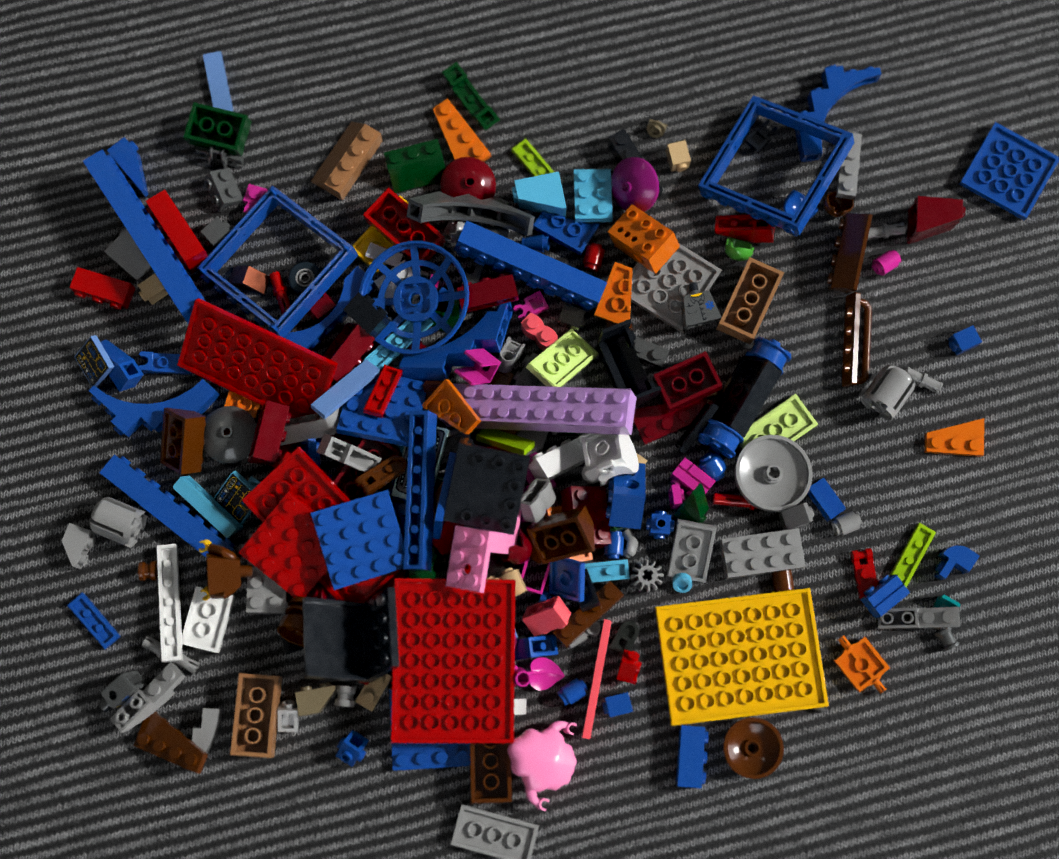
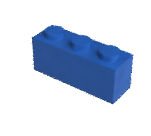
(691, 756)

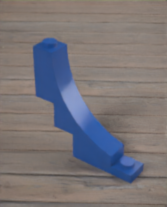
(437, 364)

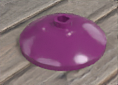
(641, 182)

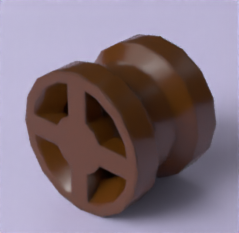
(148, 570)

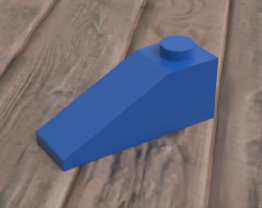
(130, 162)

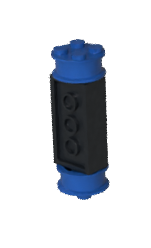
(744, 396)

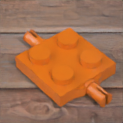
(861, 664)

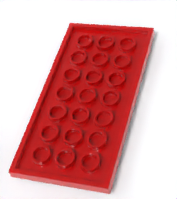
(253, 360)
(312, 486)

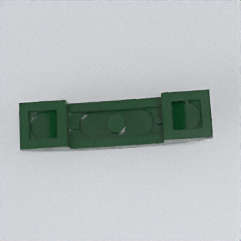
(470, 97)

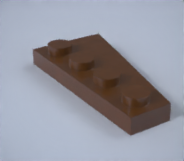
(169, 744)

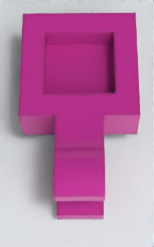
(252, 196)

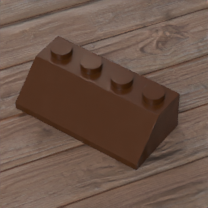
(849, 252)

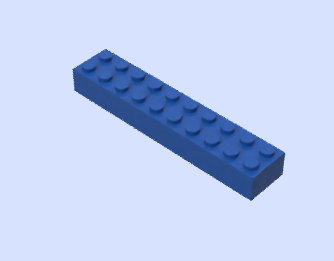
(144, 232)

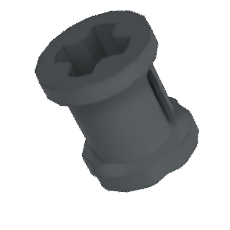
(947, 639)

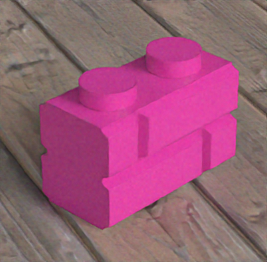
(690, 476)

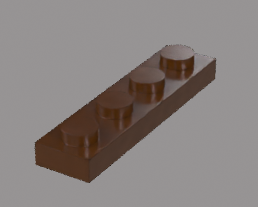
(581, 621)

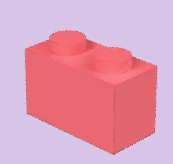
(546, 616)

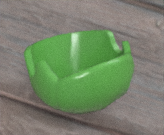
(738, 249)

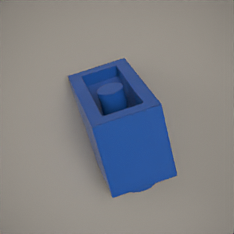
(536, 647)

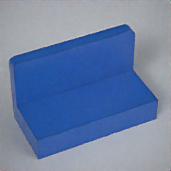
(825, 499)

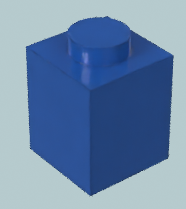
(964, 340)
(617, 705)

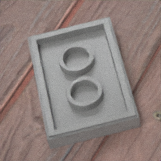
(692, 550)

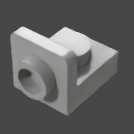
(288, 716)

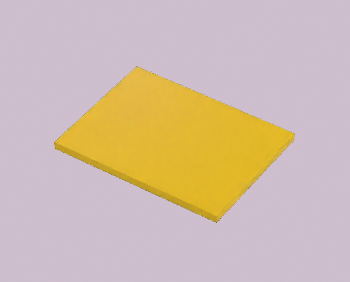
(741, 656)

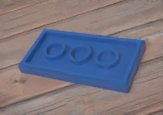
(439, 522)

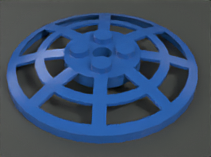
(412, 286)

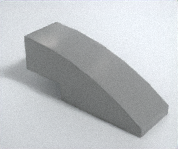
(347, 454)
(206, 735)

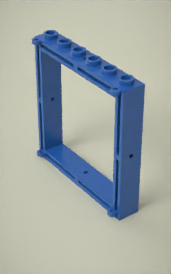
(758, 210)
(240, 234)

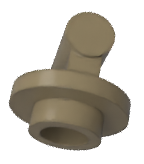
(656, 128)

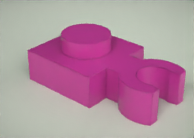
(534, 304)

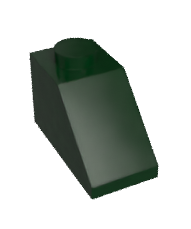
(694, 506)

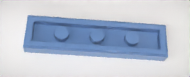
(218, 81)
(345, 389)

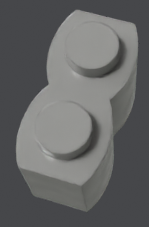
(537, 500)

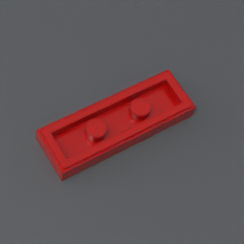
(382, 391)

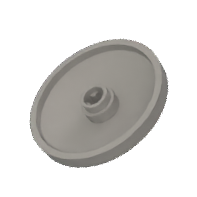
(773, 473)

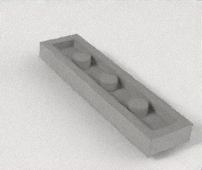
(849, 171)

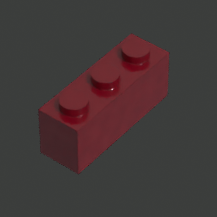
(490, 292)

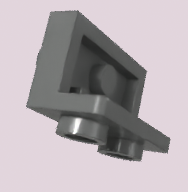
(222, 189)

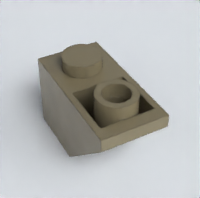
(313, 701)

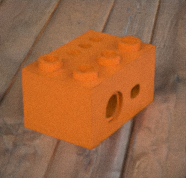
(643, 239)

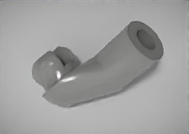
(632, 543)

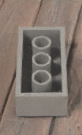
(762, 553)
(264, 594)

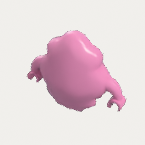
(543, 760)

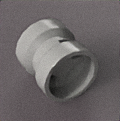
(345, 696)

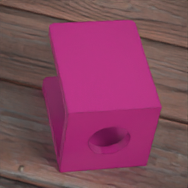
(477, 375)
(534, 591)

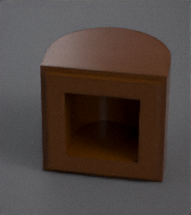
(782, 581)

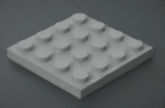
(663, 291)

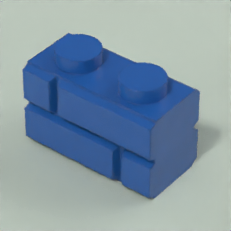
(884, 595)

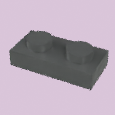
(650, 352)

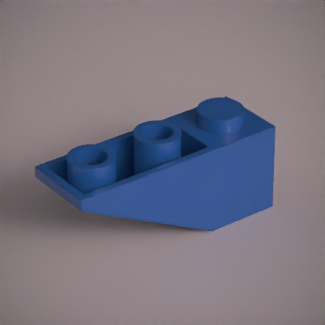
(125, 372)

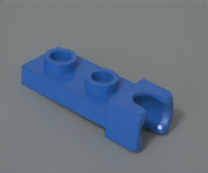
(162, 363)

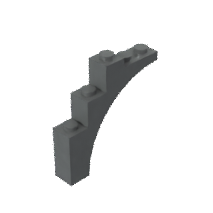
(492, 211)

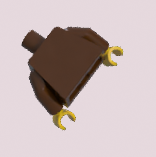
(223, 571)

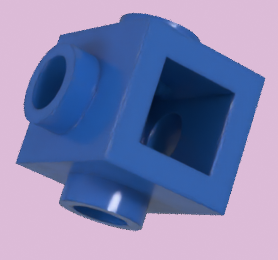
(656, 531)
(352, 748)

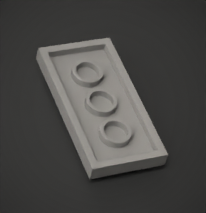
(494, 834)

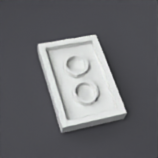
(206, 621)

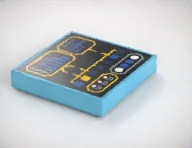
(231, 497)

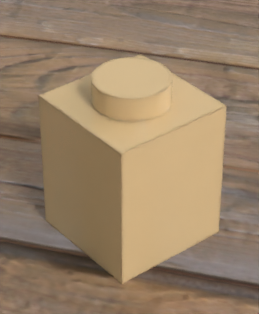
(678, 156)
(152, 289)

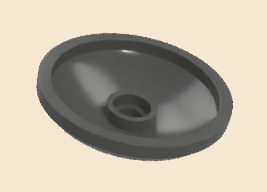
(238, 443)

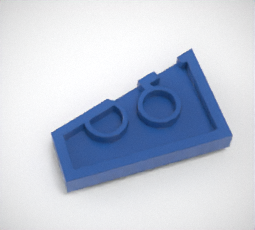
(566, 231)

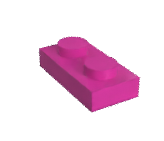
(676, 496)

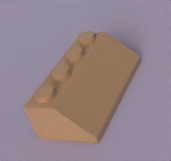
(347, 159)

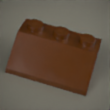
(182, 440)
(563, 535)

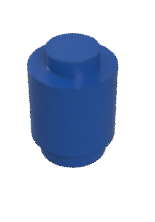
(616, 547)
(573, 691)

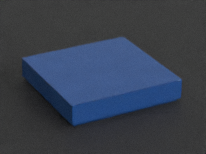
(567, 579)

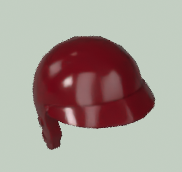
(520, 552)

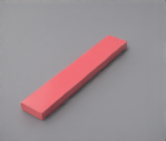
(596, 680)

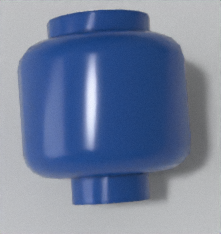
(713, 465)

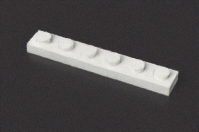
(169, 603)

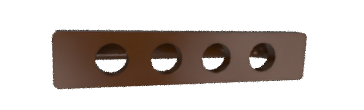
(851, 340)

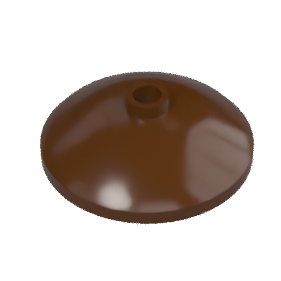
(767, 751)

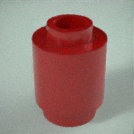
(593, 257)

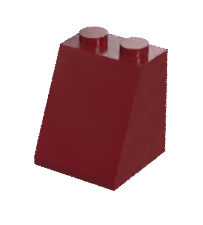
(932, 217)

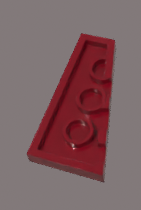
(656, 422)

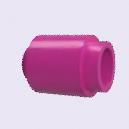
(886, 262)

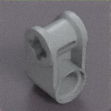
(510, 355)

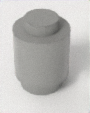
(846, 523)

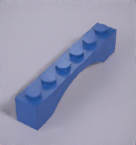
(312, 337)

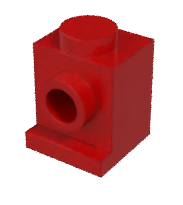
(629, 667)

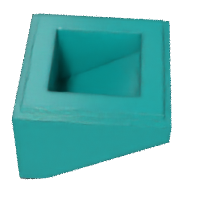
(945, 601)

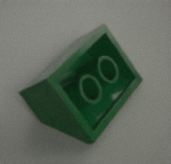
(415, 166)

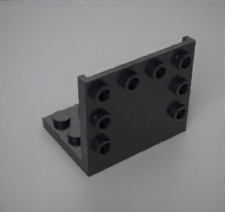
(486, 487)
(350, 638)

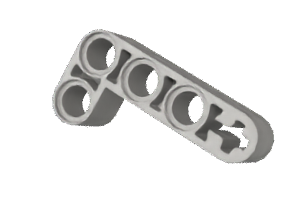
(311, 427)

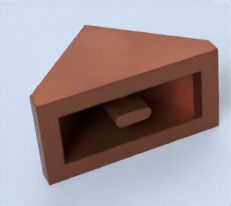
(249, 278)

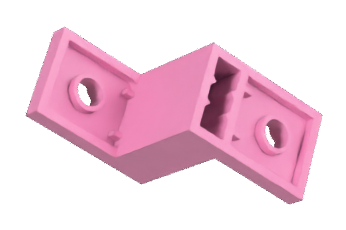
(473, 548)

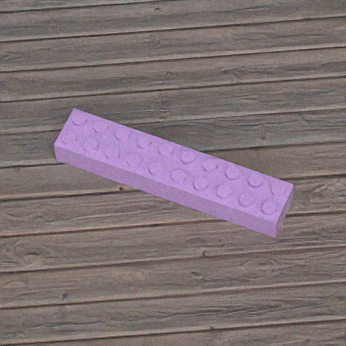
(551, 408)

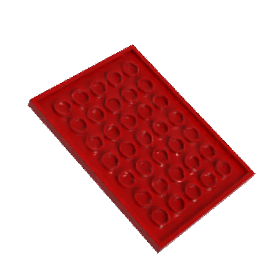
(454, 663)

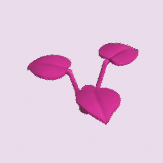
(542, 676)

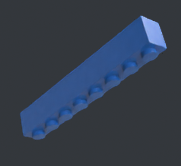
(420, 491)
(161, 504)

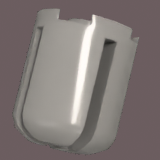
(889, 391)
(117, 521)

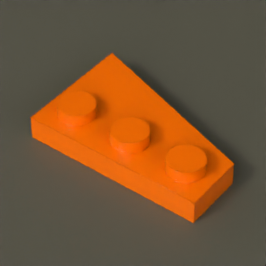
(616, 298)
(452, 407)

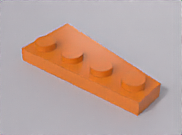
(458, 133)

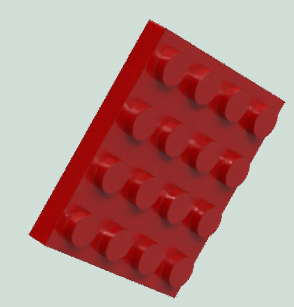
(288, 547)

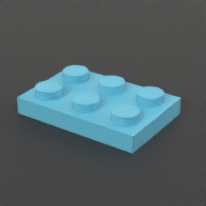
(593, 195)

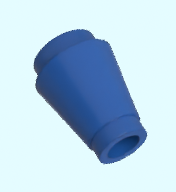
(538, 243)

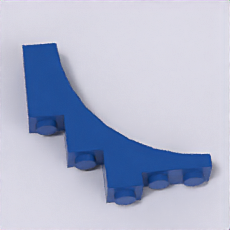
(820, 101)
(130, 416)

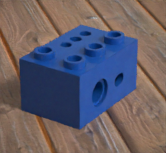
(626, 499)

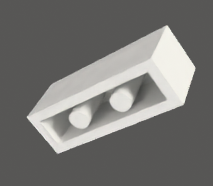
(558, 460)

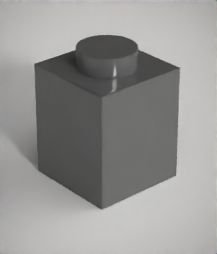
(216, 231)

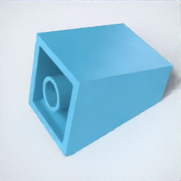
(540, 194)

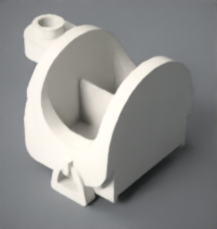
(607, 457)

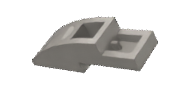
(920, 618)
(146, 702)

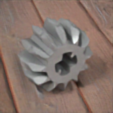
(653, 578)

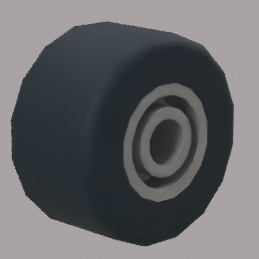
(299, 276)

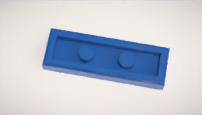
(94, 620)

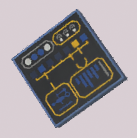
(94, 361)

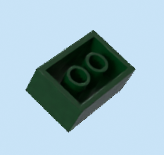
(217, 128)

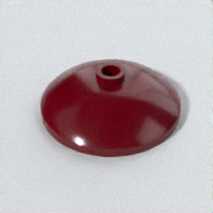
(460, 170)

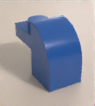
(958, 557)

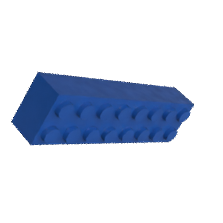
(529, 266)

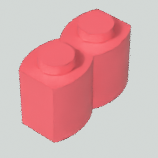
(535, 330)

